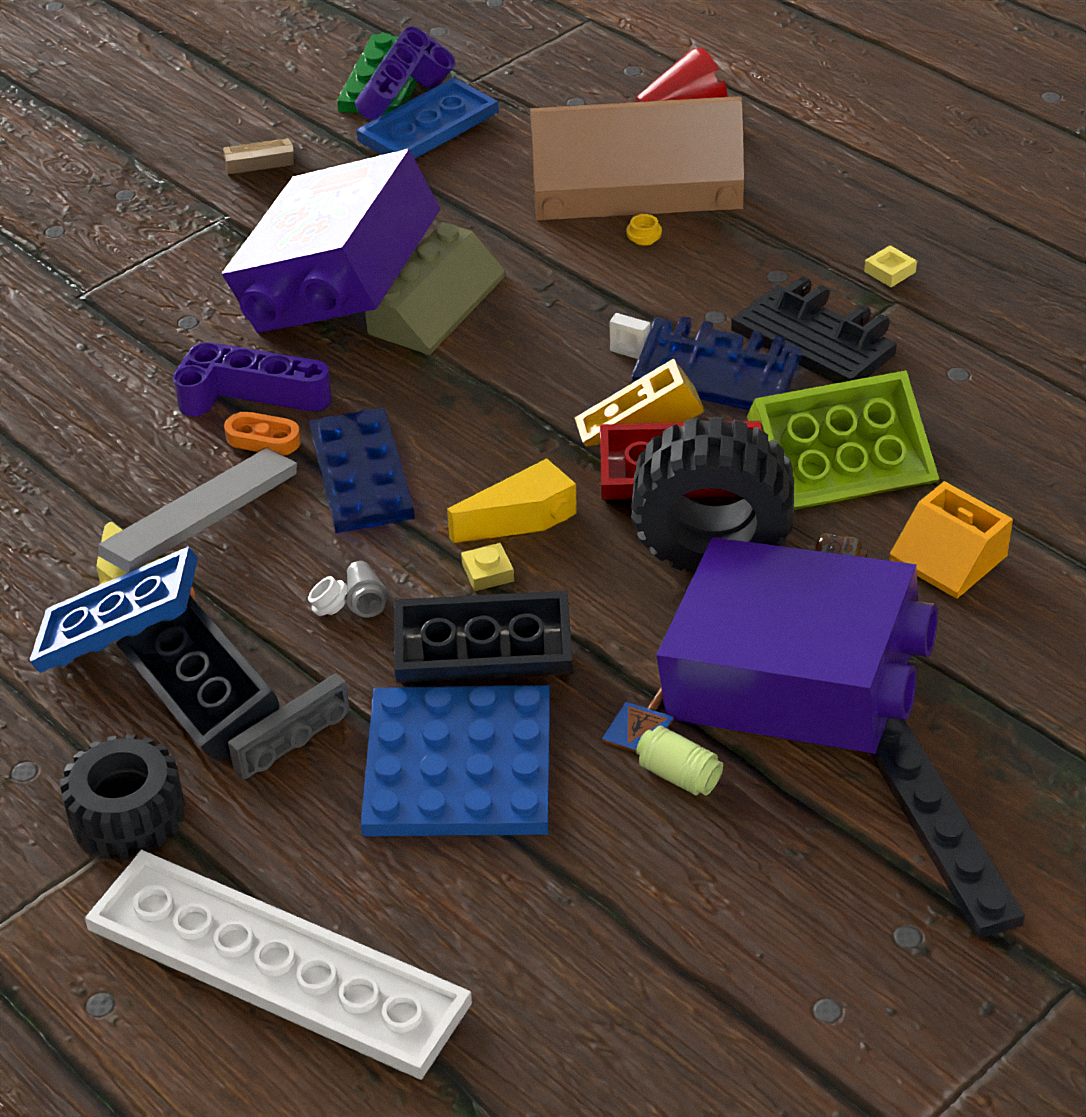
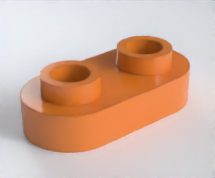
(261, 431)

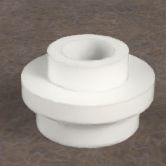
(328, 596)

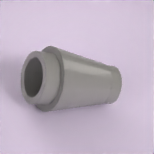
(365, 590)

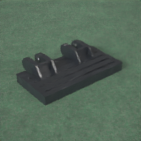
(829, 343)

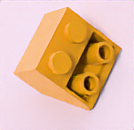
(953, 539)

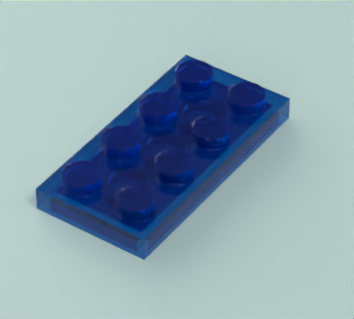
(361, 470)

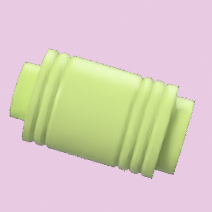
(679, 760)

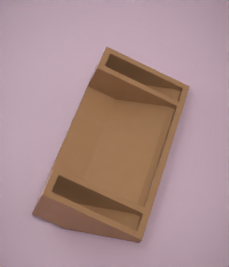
(638, 158)

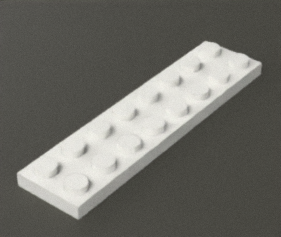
(281, 963)

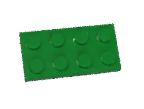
(367, 64)

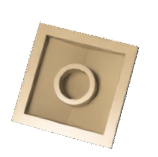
(259, 156)

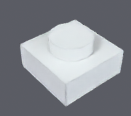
(628, 335)

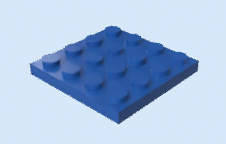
(458, 761)

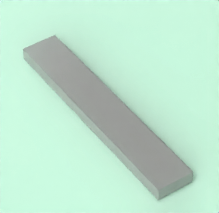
(196, 510)

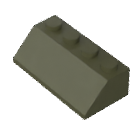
(436, 289)

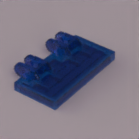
(718, 363)

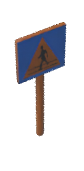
(634, 722)

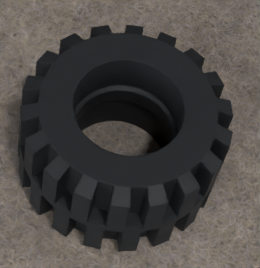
(129, 822)

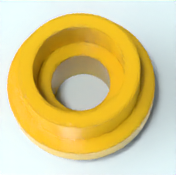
(644, 229)

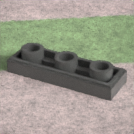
(289, 727)

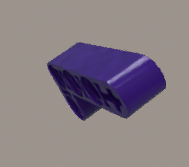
(411, 55)
(249, 375)

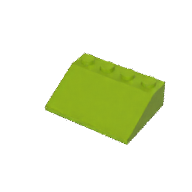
(849, 438)

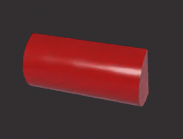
(620, 452)

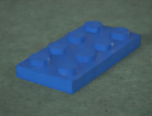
(428, 119)
(115, 610)

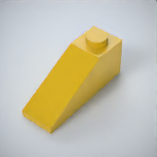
(656, 398)
(515, 506)

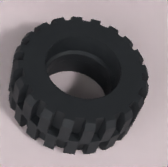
(711, 457)

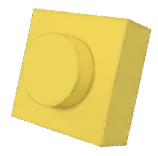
(890, 266)
(487, 567)

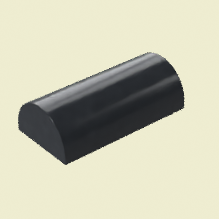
(482, 637)
(201, 678)

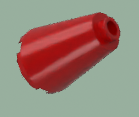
(686, 79)

